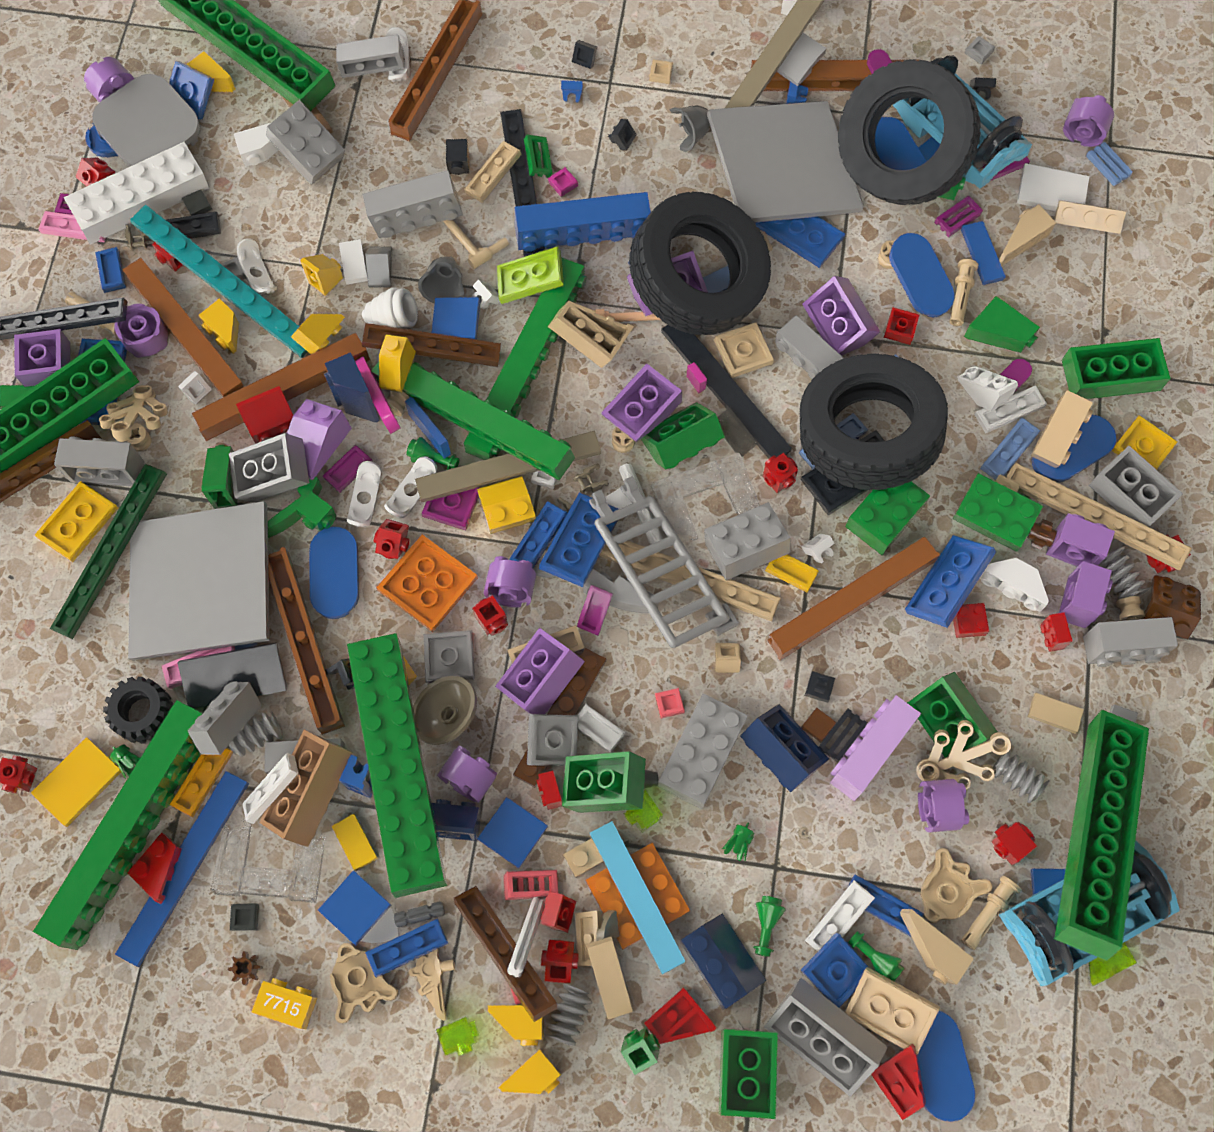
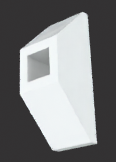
(986, 387)
(1018, 582)

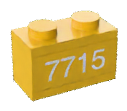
(285, 1004)

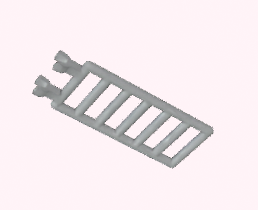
(631, 490)

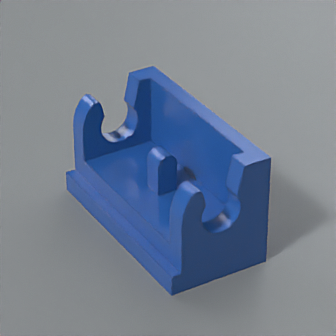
(355, 776)

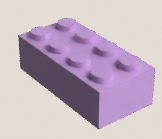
(871, 752)

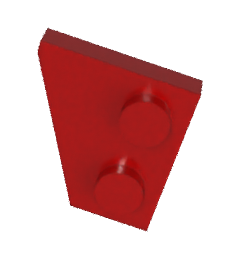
(156, 866)
(679, 1019)
(902, 1082)

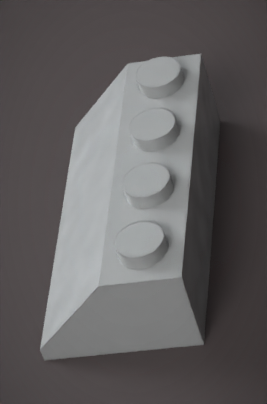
(826, 1037)

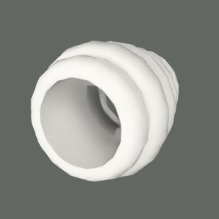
(392, 308)

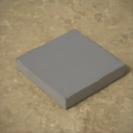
(449, 655)
(551, 739)

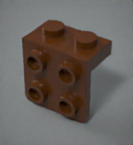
(1175, 601)

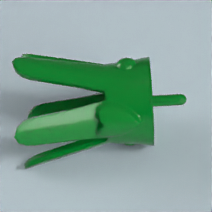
(124, 759)
(740, 841)

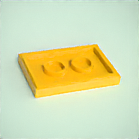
(76, 521)
(76, 782)

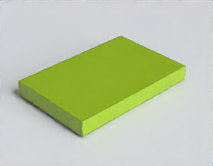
(530, 275)

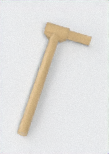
(477, 256)

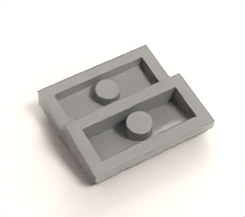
(801, 59)

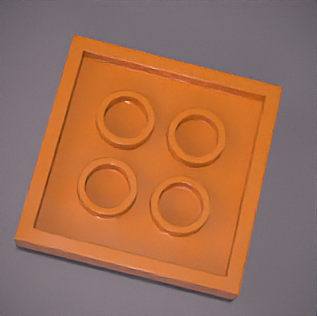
(427, 583)
(657, 880)

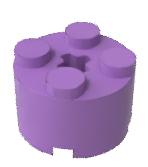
(106, 78)
(1089, 120)
(142, 331)
(510, 582)
(467, 775)
(943, 805)

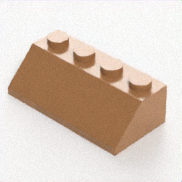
(306, 798)

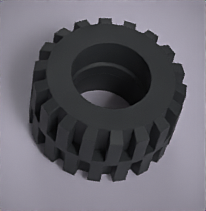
(125, 697)

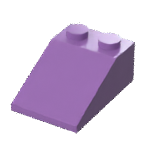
(643, 403)
(321, 432)

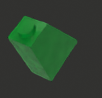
(1003, 327)
(217, 477)

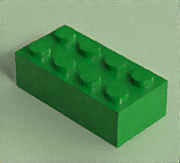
(1116, 368)

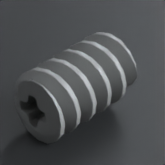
(1122, 575)
(256, 734)
(1019, 776)
(569, 1015)

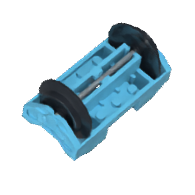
(999, 140)
(1148, 903)

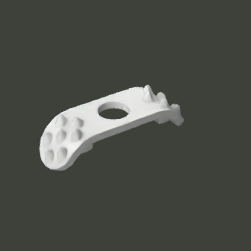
(400, 73)
(249, 259)
(366, 481)
(400, 503)

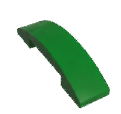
(289, 515)

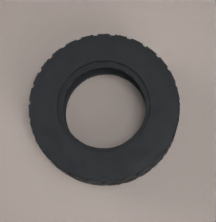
(875, 97)
(725, 228)
(873, 463)

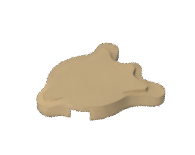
(948, 890)
(356, 984)

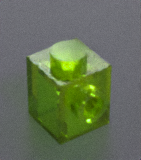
(644, 817)
(458, 1036)

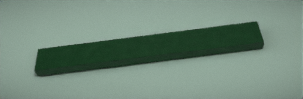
(108, 551)

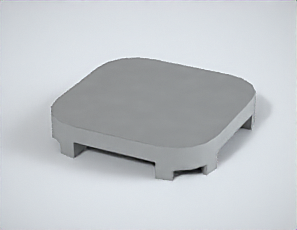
(145, 119)

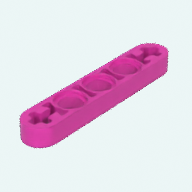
(378, 397)

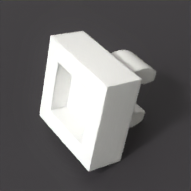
(487, 292)
(194, 387)
(817, 546)

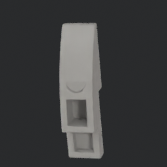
(623, 592)

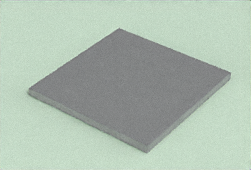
(784, 161)
(199, 582)

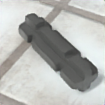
(419, 914)

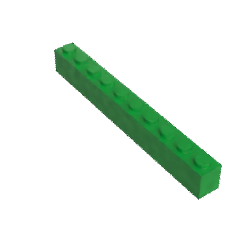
(528, 353)
(487, 421)

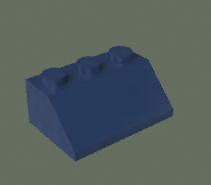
(349, 388)
(784, 747)
(457, 821)
(722, 961)

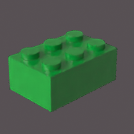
(997, 512)
(886, 515)
(604, 782)
(748, 1074)

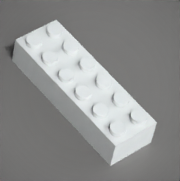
(156, 181)

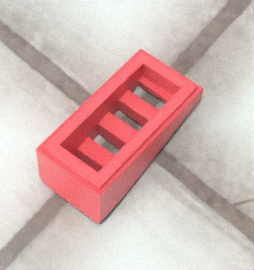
(530, 875)

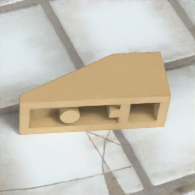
(1032, 228)
(937, 951)

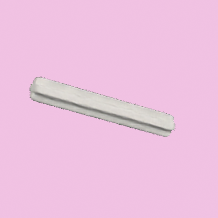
(645, 514)
(526, 937)

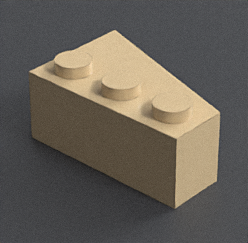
(590, 332)
(1062, 429)

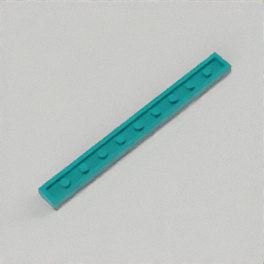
(218, 277)

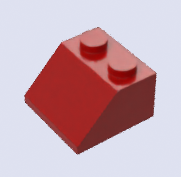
(266, 414)

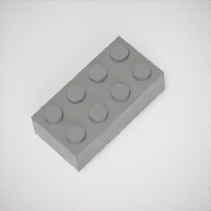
(412, 204)
(702, 751)

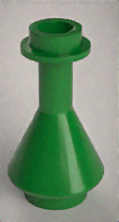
(421, 447)
(769, 914)
(883, 963)

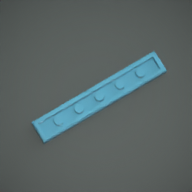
(637, 898)

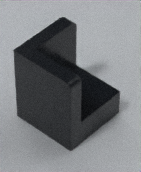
(344, 669)

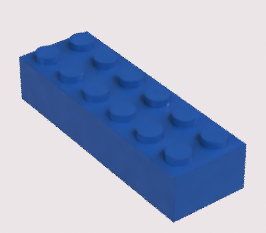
(580, 221)

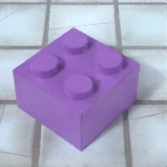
(40, 355)
(1080, 541)
(1086, 594)

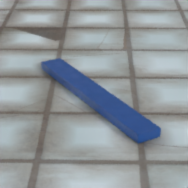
(193, 852)

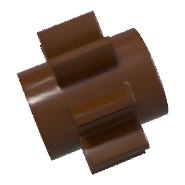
(1042, 534)
(252, 966)

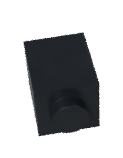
(457, 156)

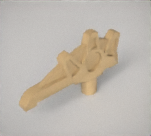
(429, 974)

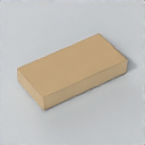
(1055, 713)

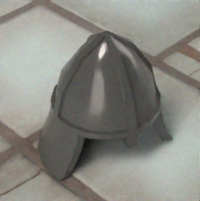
(694, 123)
(441, 280)

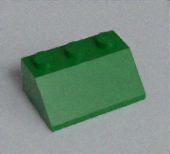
(683, 435)
(946, 705)

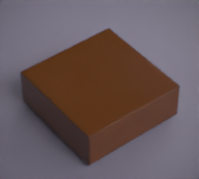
(818, 725)

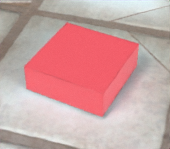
(669, 703)

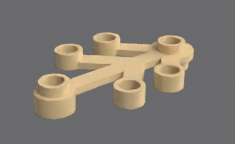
(141, 396)
(960, 758)

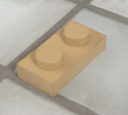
(583, 858)
(586, 932)

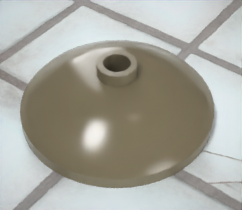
(444, 710)

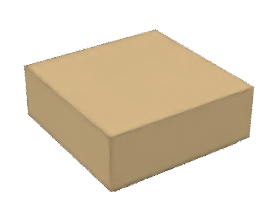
(661, 71)

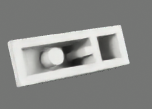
(254, 145)

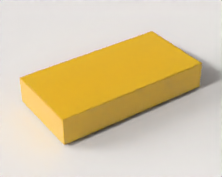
(793, 572)
(354, 842)

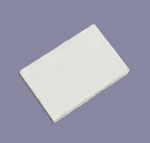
(1048, 186)

